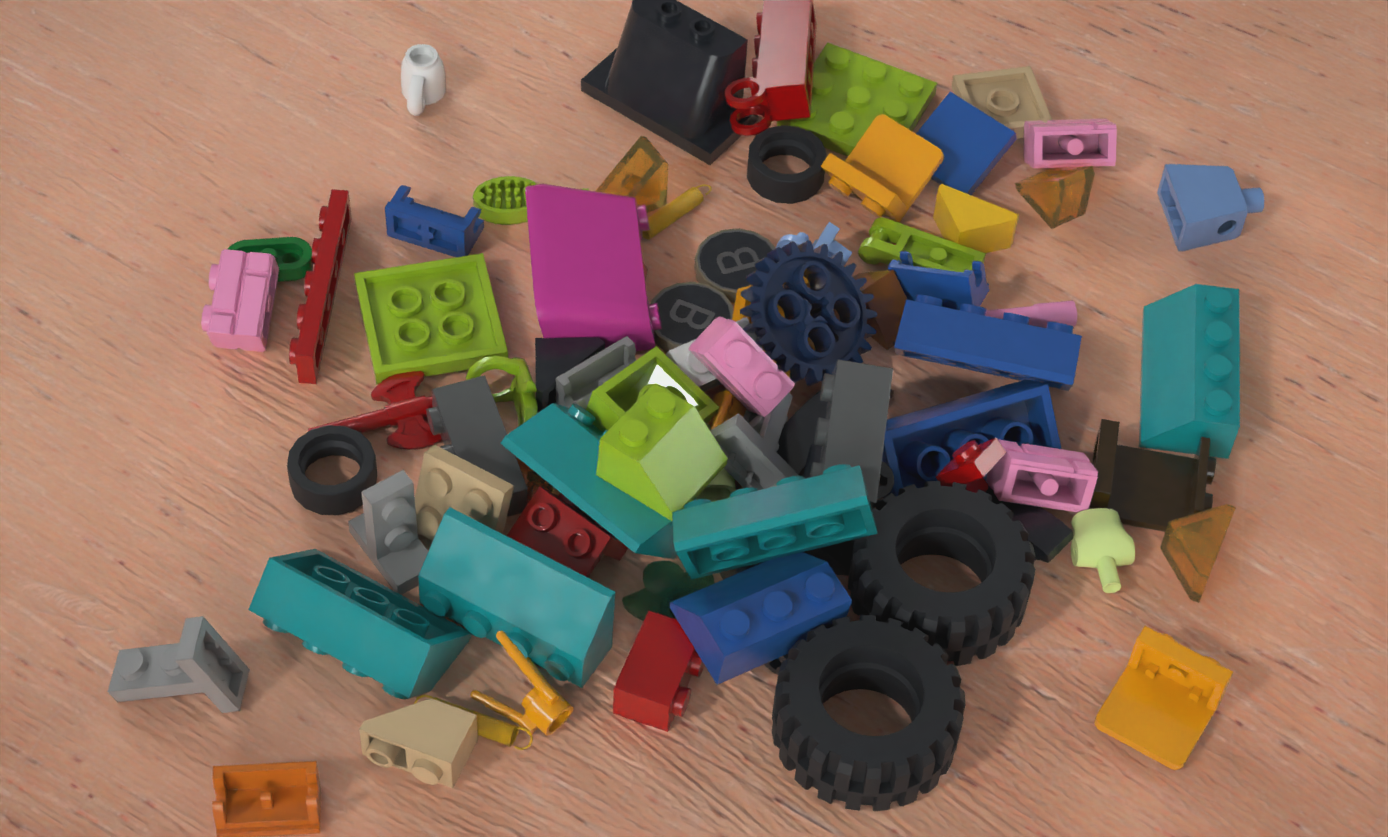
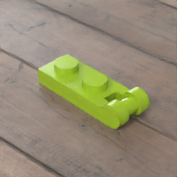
(924, 247)

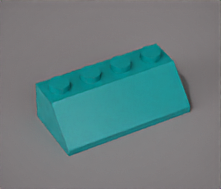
(1191, 371)
(564, 451)
(773, 521)
(507, 587)
(357, 622)

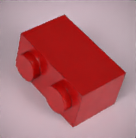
(657, 674)

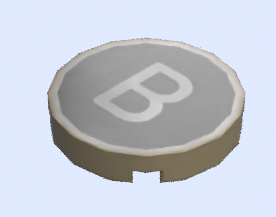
(728, 258)
(687, 311)

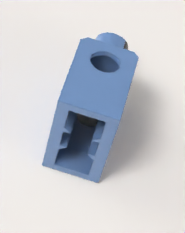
(1205, 204)

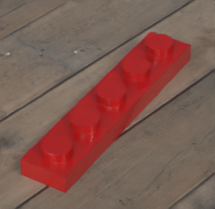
(321, 287)

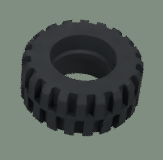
(956, 526)
(855, 765)

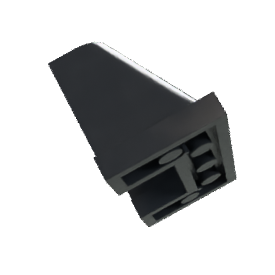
(674, 76)

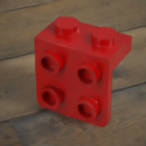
(564, 533)

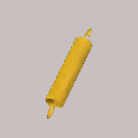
(674, 211)
(491, 727)

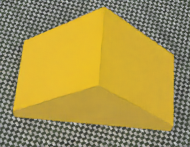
(973, 221)

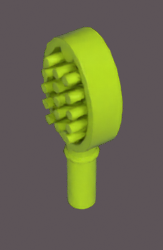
(503, 200)

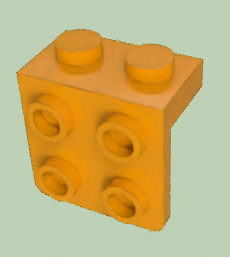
(885, 168)
(1163, 699)

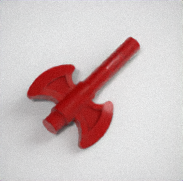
(403, 411)

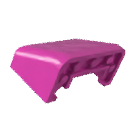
(589, 265)

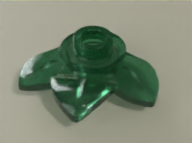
(663, 584)

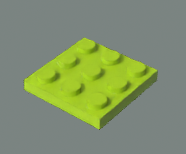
(855, 90)
(429, 316)

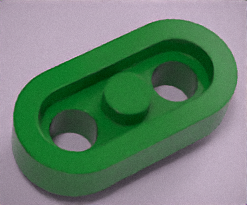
(291, 254)

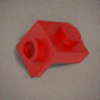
(971, 464)

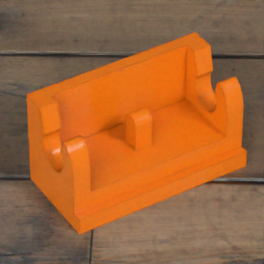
(267, 799)

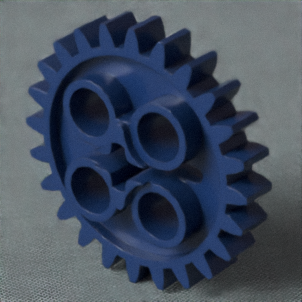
(808, 310)

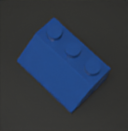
(760, 613)

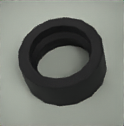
(792, 142)
(326, 442)

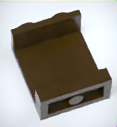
(1147, 484)

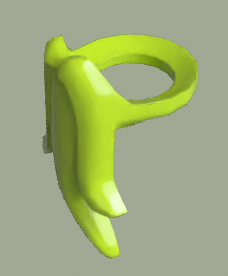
(522, 387)

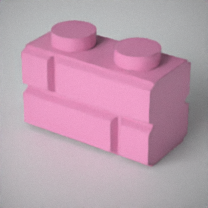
(1070, 143)
(241, 300)
(741, 366)
(1043, 477)

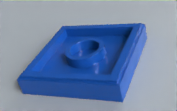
(969, 142)

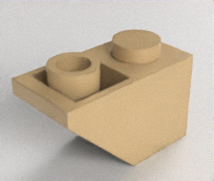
(423, 739)

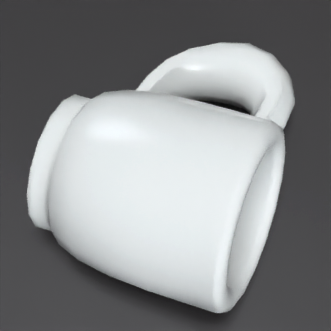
(422, 78)

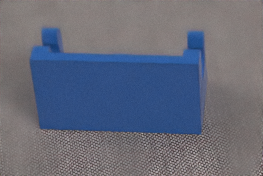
(432, 226)
(950, 286)

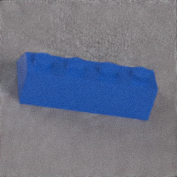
(987, 343)
(925, 440)

